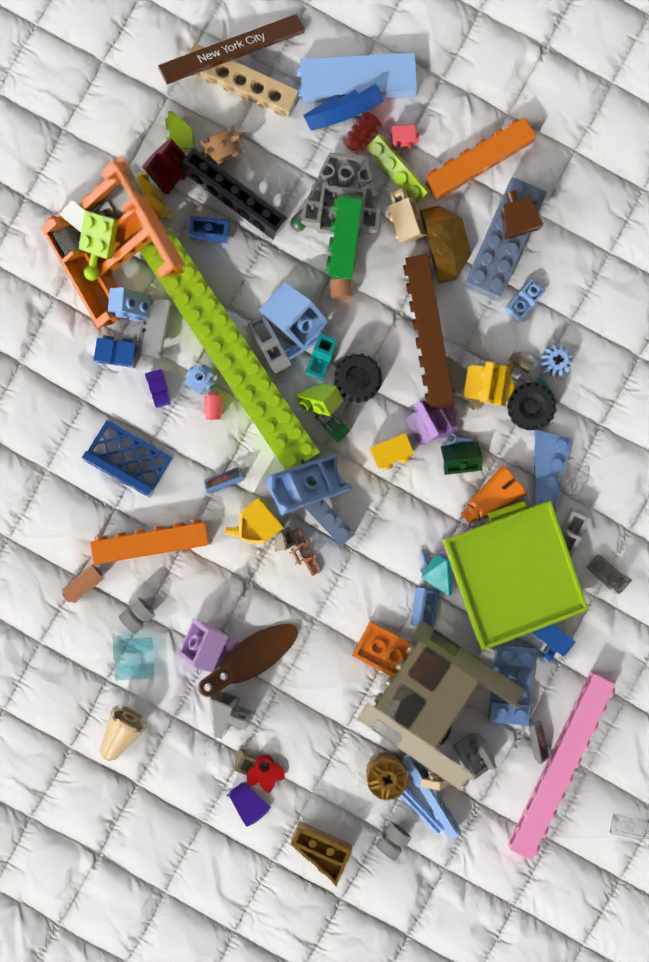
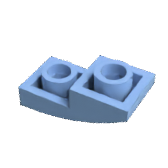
(525, 300)

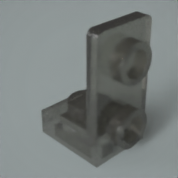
(608, 574)

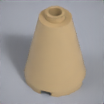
(121, 731)

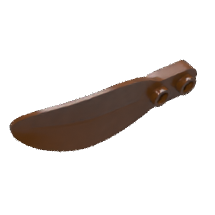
(251, 657)

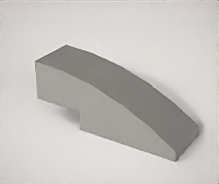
(269, 344)
(573, 528)

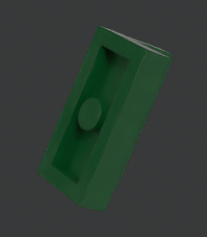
(461, 458)

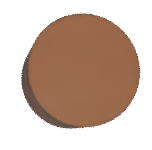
(341, 289)

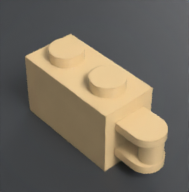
(405, 217)

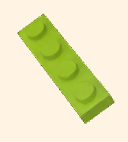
(397, 168)

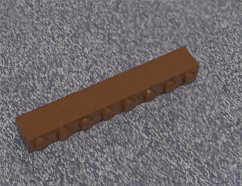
(429, 332)

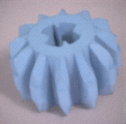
(560, 367)

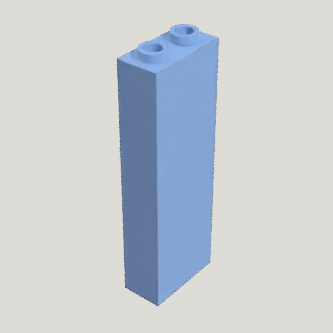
(339, 76)

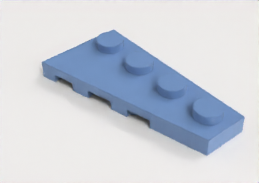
(550, 456)

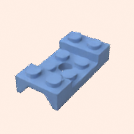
(291, 488)
(518, 664)

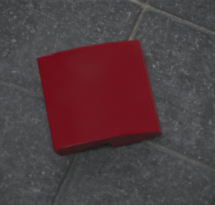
(165, 166)

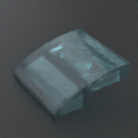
(133, 659)

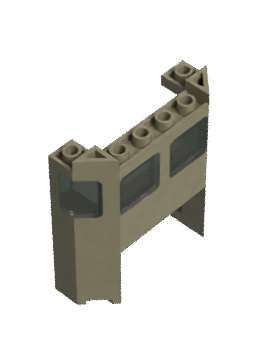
(428, 697)

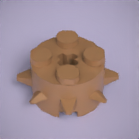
(222, 145)

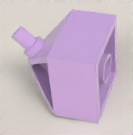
(205, 646)

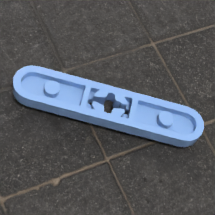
(435, 800)

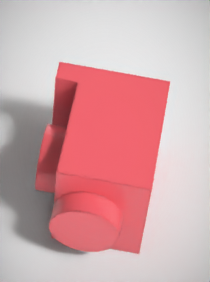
(404, 136)

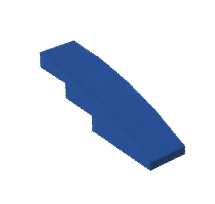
(342, 109)

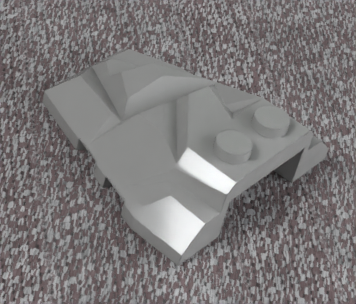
(347, 176)

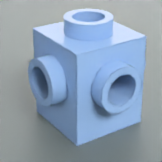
(193, 375)

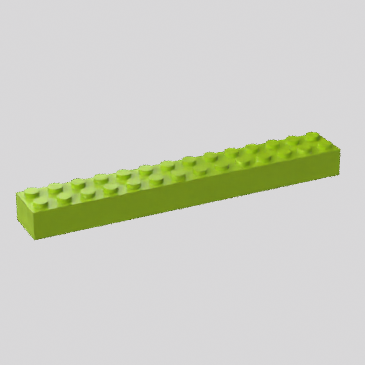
(234, 358)

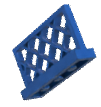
(119, 473)

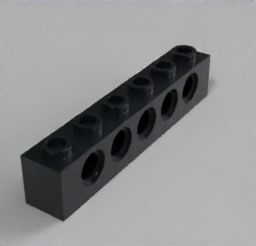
(233, 193)

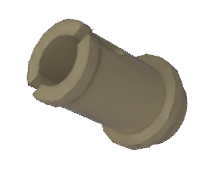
(522, 362)

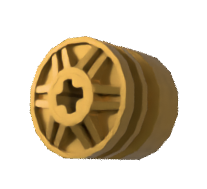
(384, 765)

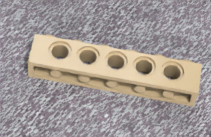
(254, 79)

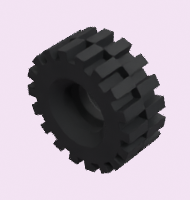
(546, 403)

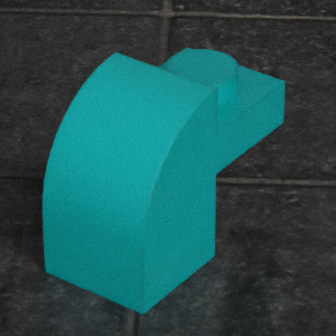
(321, 356)

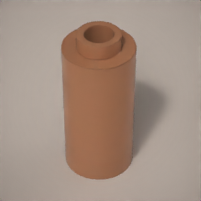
(83, 584)

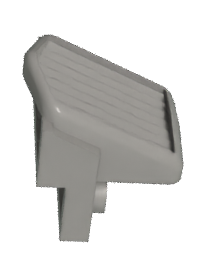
(227, 711)

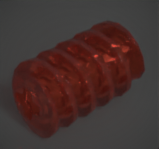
(361, 132)

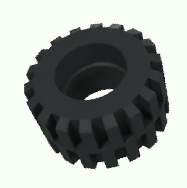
(368, 365)

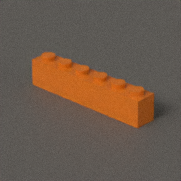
(480, 159)
(149, 543)

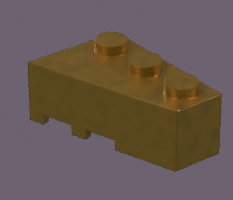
(322, 850)

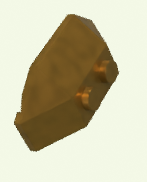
(446, 242)

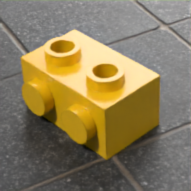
(392, 451)

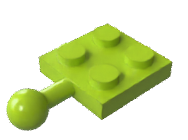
(97, 238)

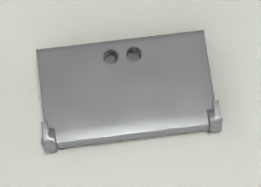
(154, 331)

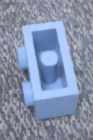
(129, 303)

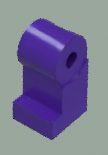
(158, 388)

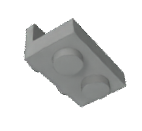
(474, 755)

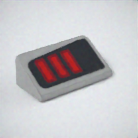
(538, 741)

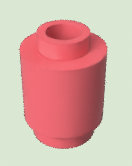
(213, 406)

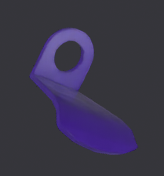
(248, 804)

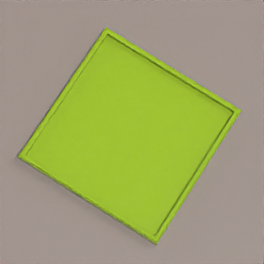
(515, 575)

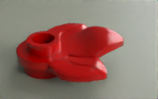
(265, 775)

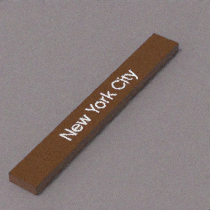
(231, 49)

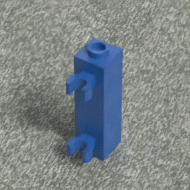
(556, 640)

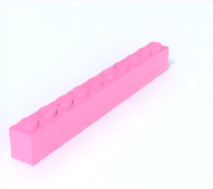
(561, 765)

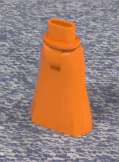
(494, 495)

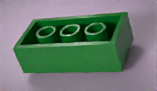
(345, 231)

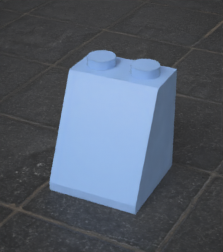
(294, 315)

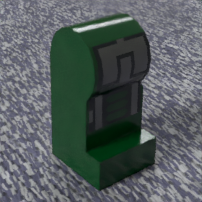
(333, 426)

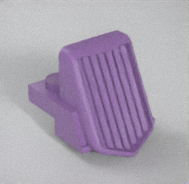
(432, 424)

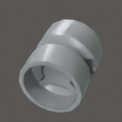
(134, 617)
(392, 843)

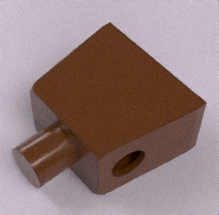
(519, 216)

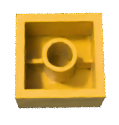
(256, 524)

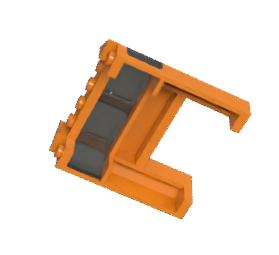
(138, 224)

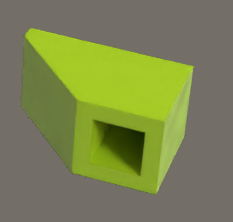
(180, 132)
(320, 399)

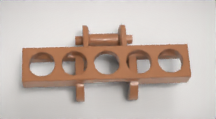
(298, 561)

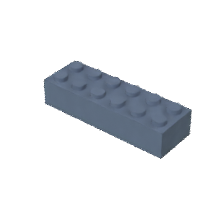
(496, 256)

